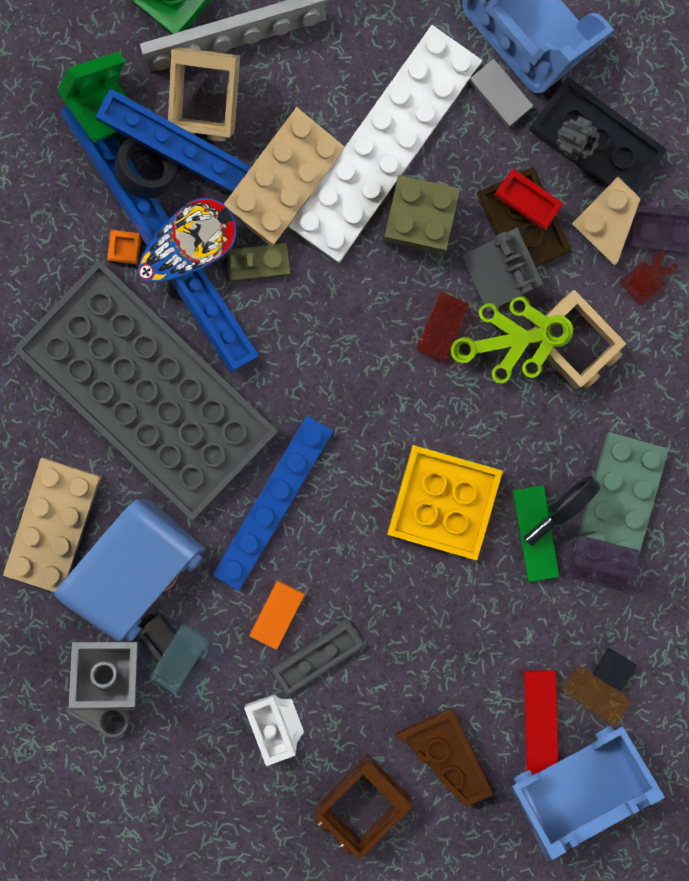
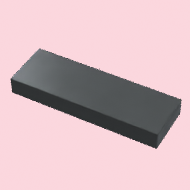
(317, 657)

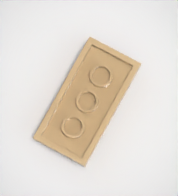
(283, 177)
(52, 525)

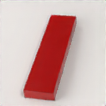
(540, 719)

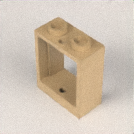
(206, 59)
(608, 357)

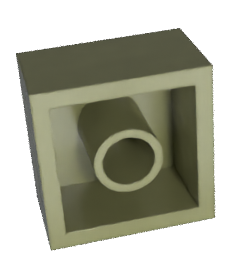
(421, 215)

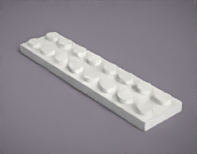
(385, 144)

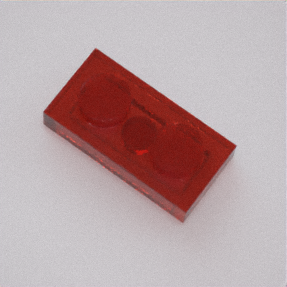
(442, 326)

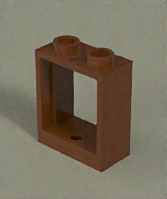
(386, 785)

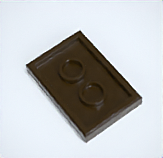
(542, 245)

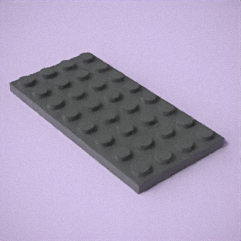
(145, 390)

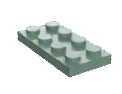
(629, 483)

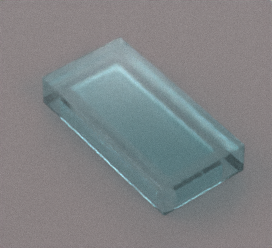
(179, 658)

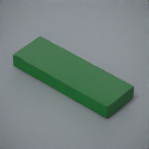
(530, 510)

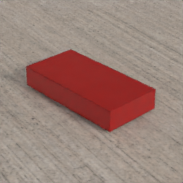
(528, 199)

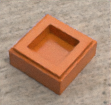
(124, 247)

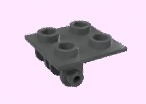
(503, 269)

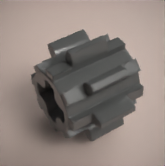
(577, 138)

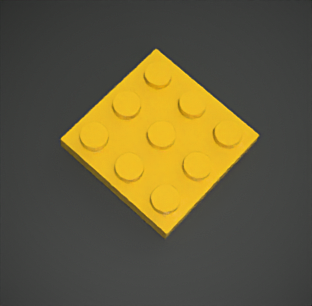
(444, 502)

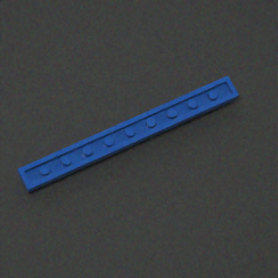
(148, 219)

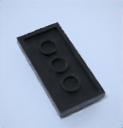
(622, 147)

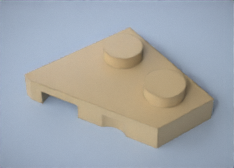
(609, 219)

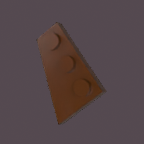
(448, 752)

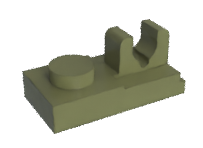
(258, 262)

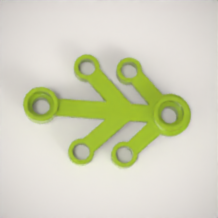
(517, 338)

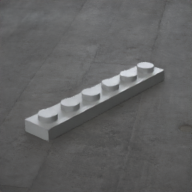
(236, 30)

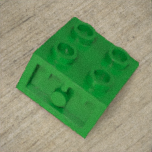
(86, 88)

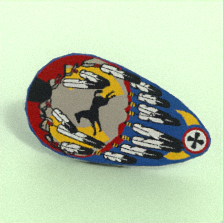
(189, 241)

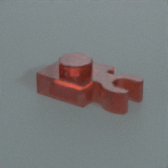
(645, 280)

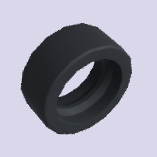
(134, 184)

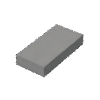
(500, 93)

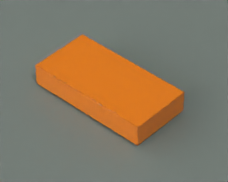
(277, 614)

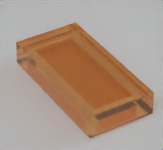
(596, 695)

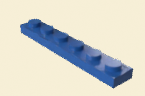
(171, 141)
(272, 503)

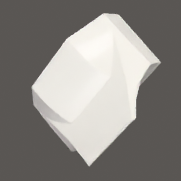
(275, 727)

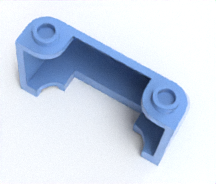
(537, 36)
(129, 570)
(585, 792)

